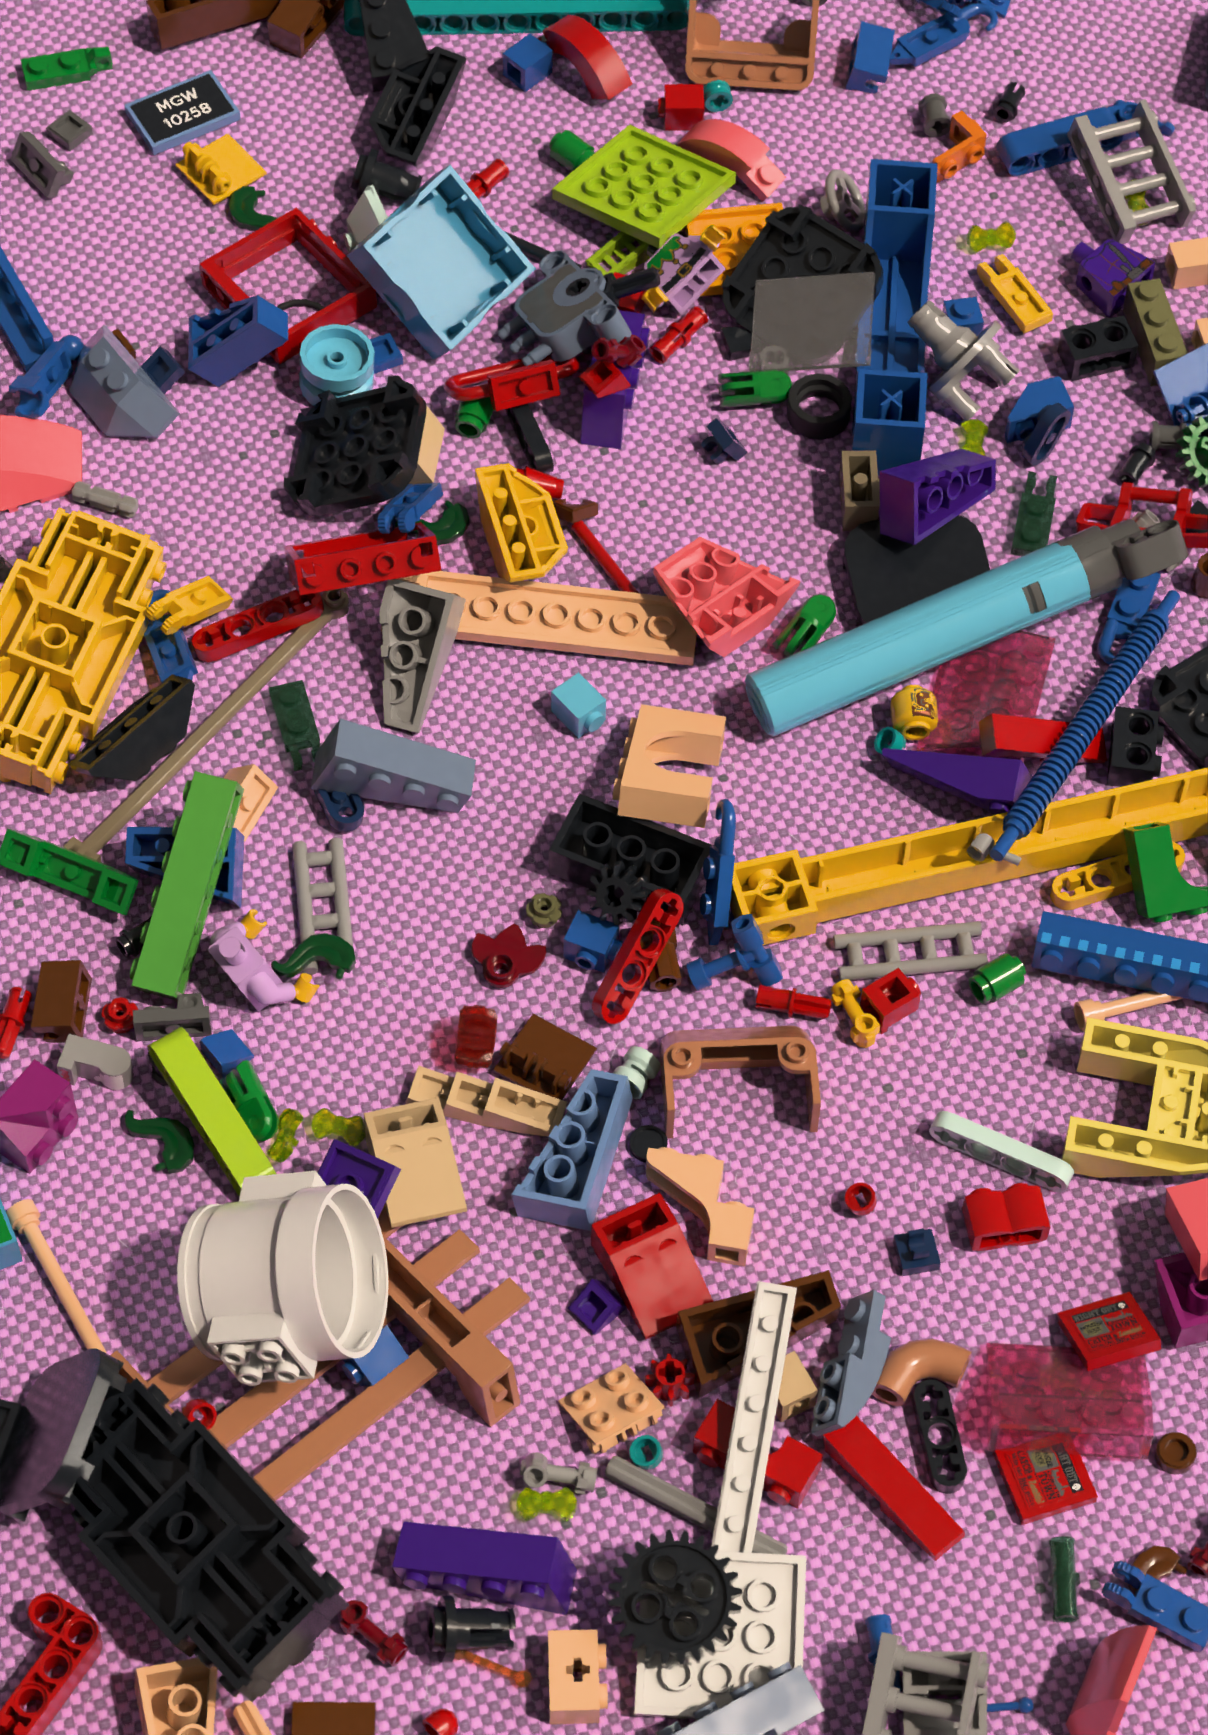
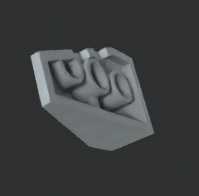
(417, 640)

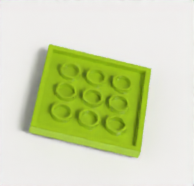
(644, 186)

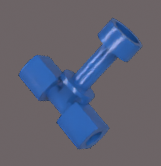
(748, 953)

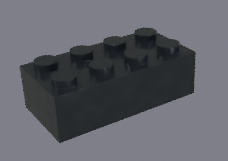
(599, 836)

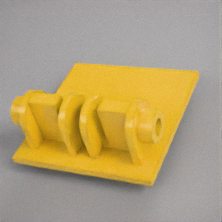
(219, 168)

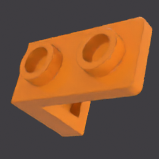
(969, 146)

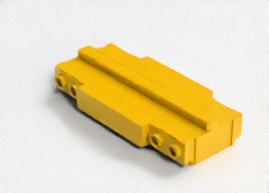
(68, 639)

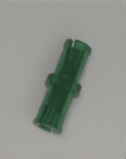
(1063, 1579)

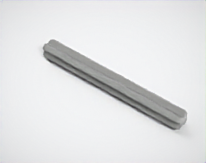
(679, 1501)

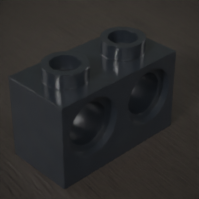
(1097, 348)
(1130, 747)

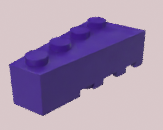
(487, 1565)

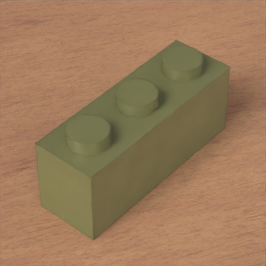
(1152, 325)

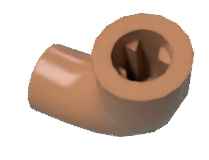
(920, 1361)

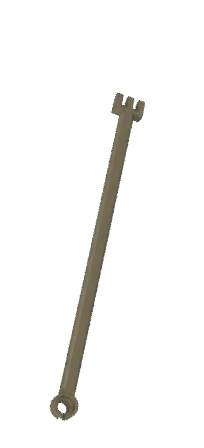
(209, 727)

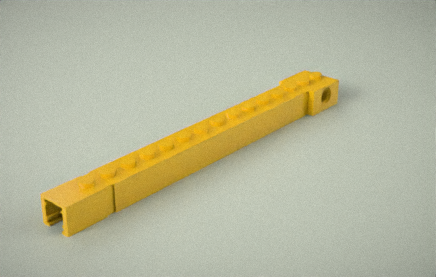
(796, 893)

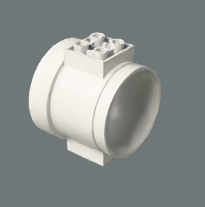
(284, 1277)

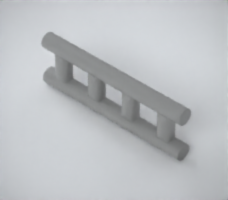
(305, 892)
(926, 935)

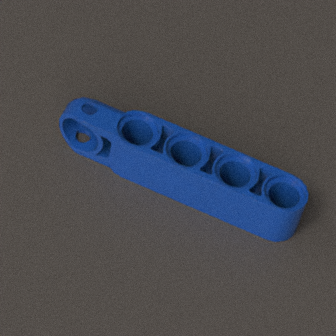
(1048, 142)

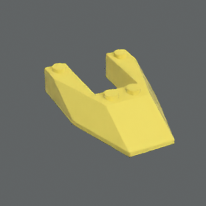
(1178, 1110)

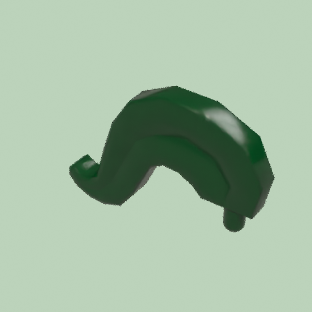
(242, 209)
(450, 526)
(322, 947)
(176, 1137)

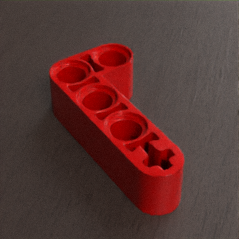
(59, 1652)

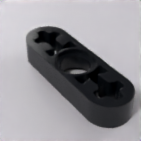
(530, 438)
(924, 1423)

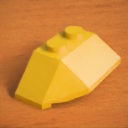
(518, 523)

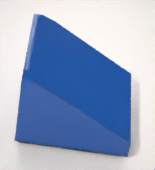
(225, 1051)

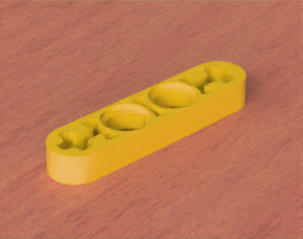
(1089, 893)

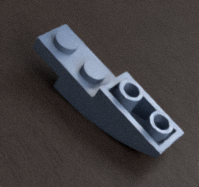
(853, 1375)

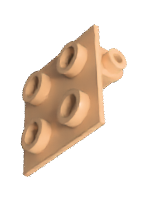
(611, 1406)

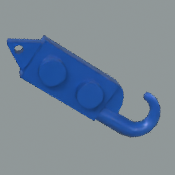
(939, 35)
(1127, 609)
(169, 652)
(718, 872)

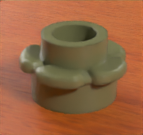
(545, 918)

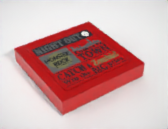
(1109, 1331)
(1044, 1483)

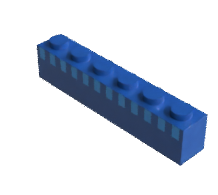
(1122, 956)

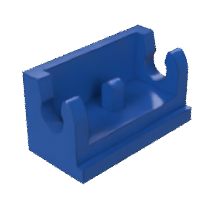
(869, 57)

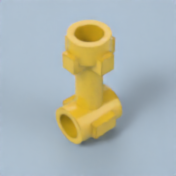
(865, 1024)

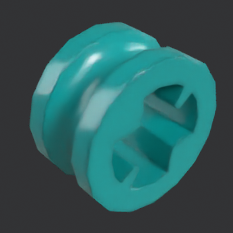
(717, 96)

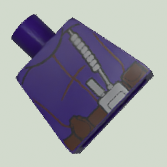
(1107, 271)

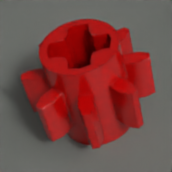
(670, 1368)

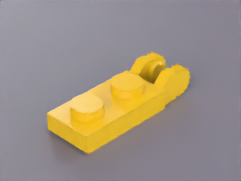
(1015, 294)
(189, 604)

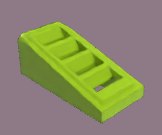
(614, 246)

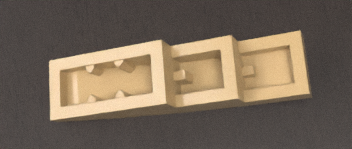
(489, 1104)

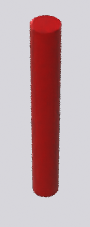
(603, 557)

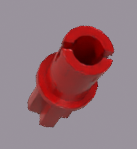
(483, 182)
(792, 1002)
(12, 1019)

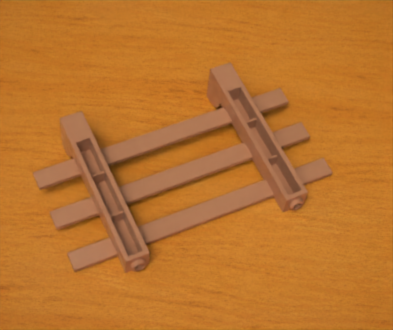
(447, 1340)

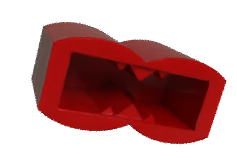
(1005, 1217)

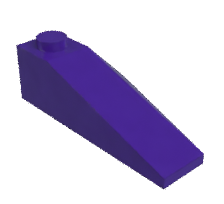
(977, 779)

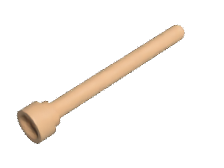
(1100, 1011)
(25, 1218)

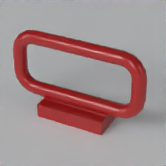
(511, 382)

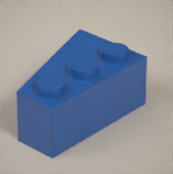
(234, 338)
(149, 844)

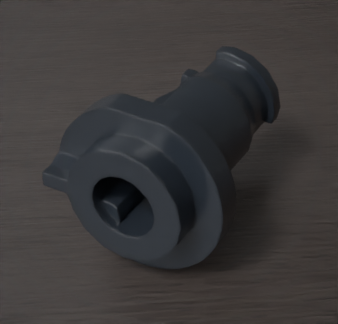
(387, 179)
(466, 1629)

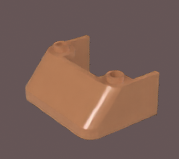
(751, 63)
(694, 1050)

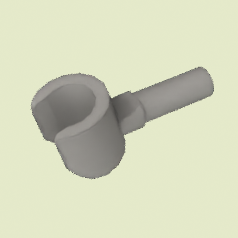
(983, 845)

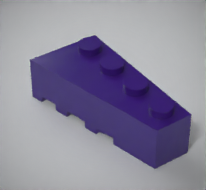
(606, 417)
(932, 492)

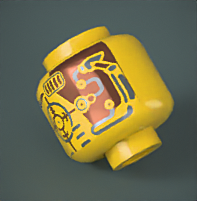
(914, 712)

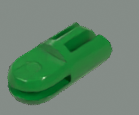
(753, 388)
(809, 622)
(251, 1100)

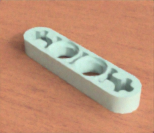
(1001, 1151)

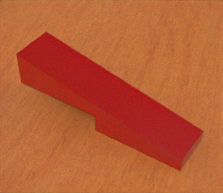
(1030, 738)
(894, 1487)

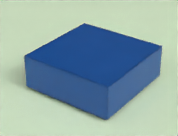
(386, 353)

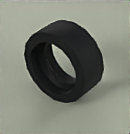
(822, 386)

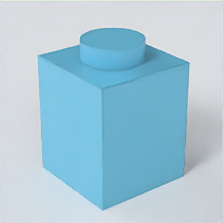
(578, 705)

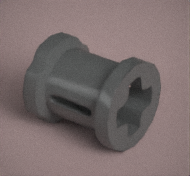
(936, 120)
(1165, 436)

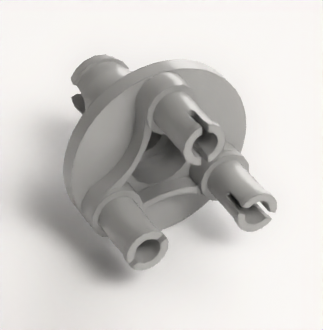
(957, 353)

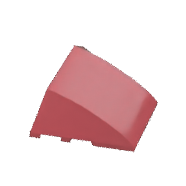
(37, 461)
(721, 594)
(1110, 1681)

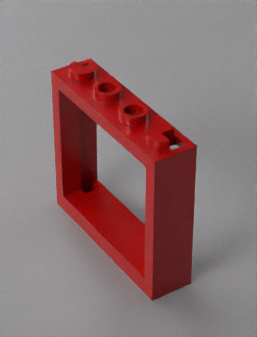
(291, 227)
(361, 559)

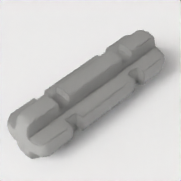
(105, 499)

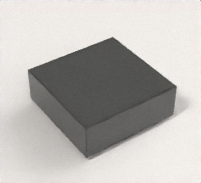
(69, 130)

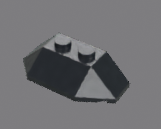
(417, 104)
(140, 733)

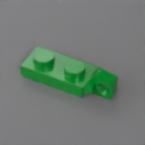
(65, 67)

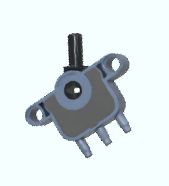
(572, 309)

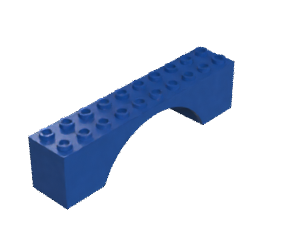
(893, 389)

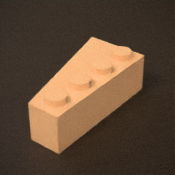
(176, 1698)

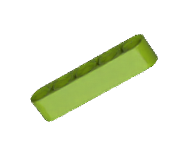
(209, 1108)

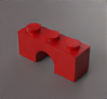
(788, 1470)

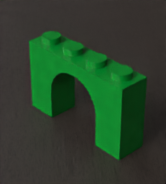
(1155, 877)

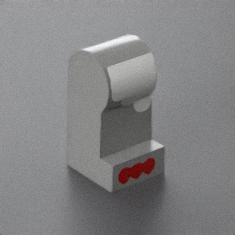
(95, 1062)

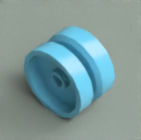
(337, 361)

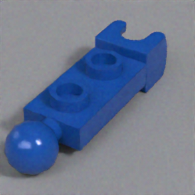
(46, 377)

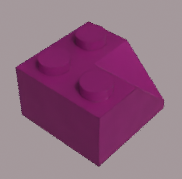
(35, 1116)
(1182, 1300)

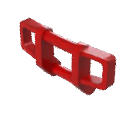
(1129, 492)

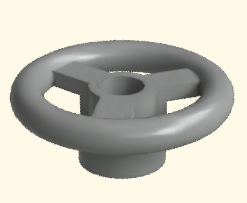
(839, 202)

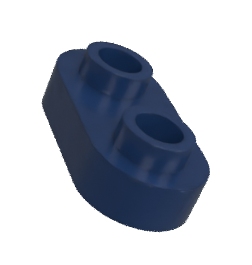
(1044, 437)
(339, 804)

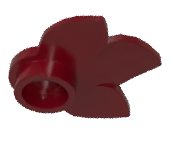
(508, 953)

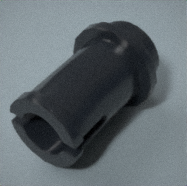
(1006, 107)
(1140, 458)
(129, 941)

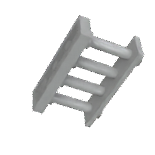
(1110, 192)
(886, 1698)

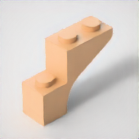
(696, 1186)

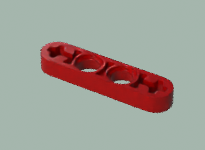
(256, 620)
(633, 953)

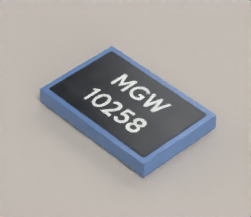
(182, 112)

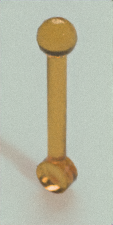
(522, 1678)

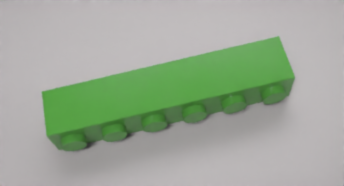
(187, 885)

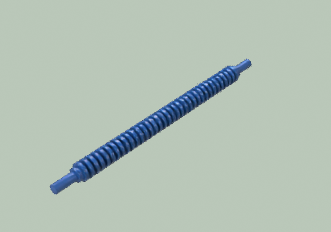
(1084, 726)

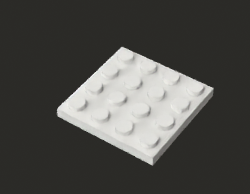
(765, 1636)

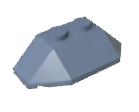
(118, 390)

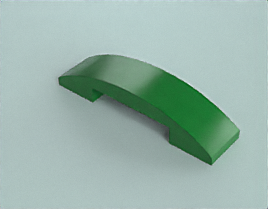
(68, 870)

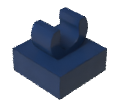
(163, 369)
(725, 440)
(916, 1252)

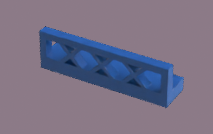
(20, 318)

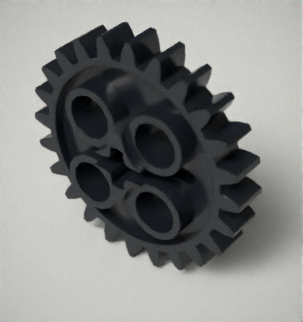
(658, 1633)

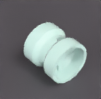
(639, 1067)

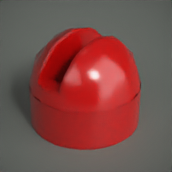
(868, 1194)
(204, 1408)
(441, 1723)

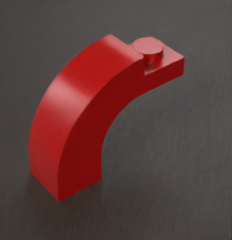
(590, 54)

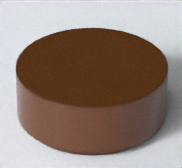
(1175, 1453)

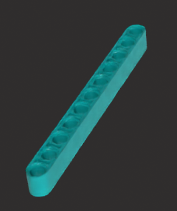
(532, 16)

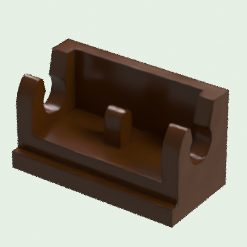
(61, 1000)

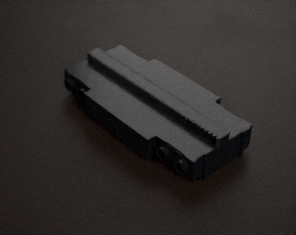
(200, 1542)

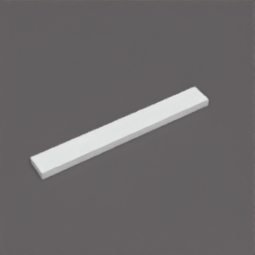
(754, 1417)

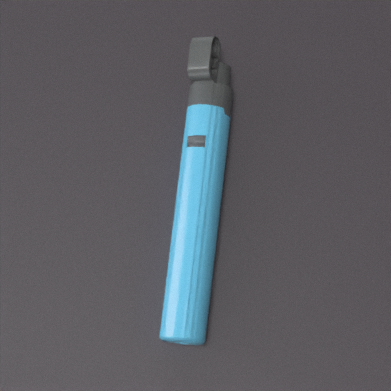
(958, 621)

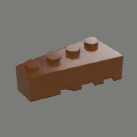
(185, 20)
(300, 23)
(718, 1331)

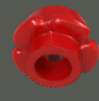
(116, 1023)

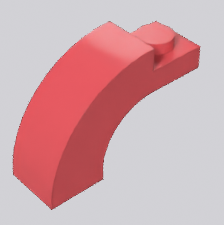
(736, 150)

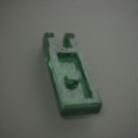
(1034, 517)
(294, 720)

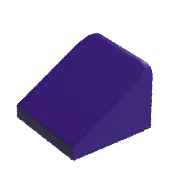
(597, 1306)

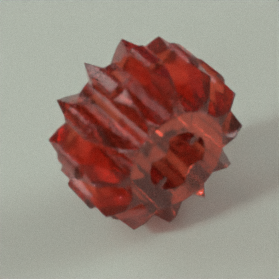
(475, 1036)

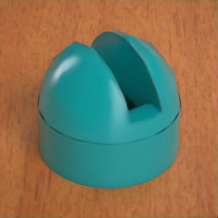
(884, 737)
(638, 1455)

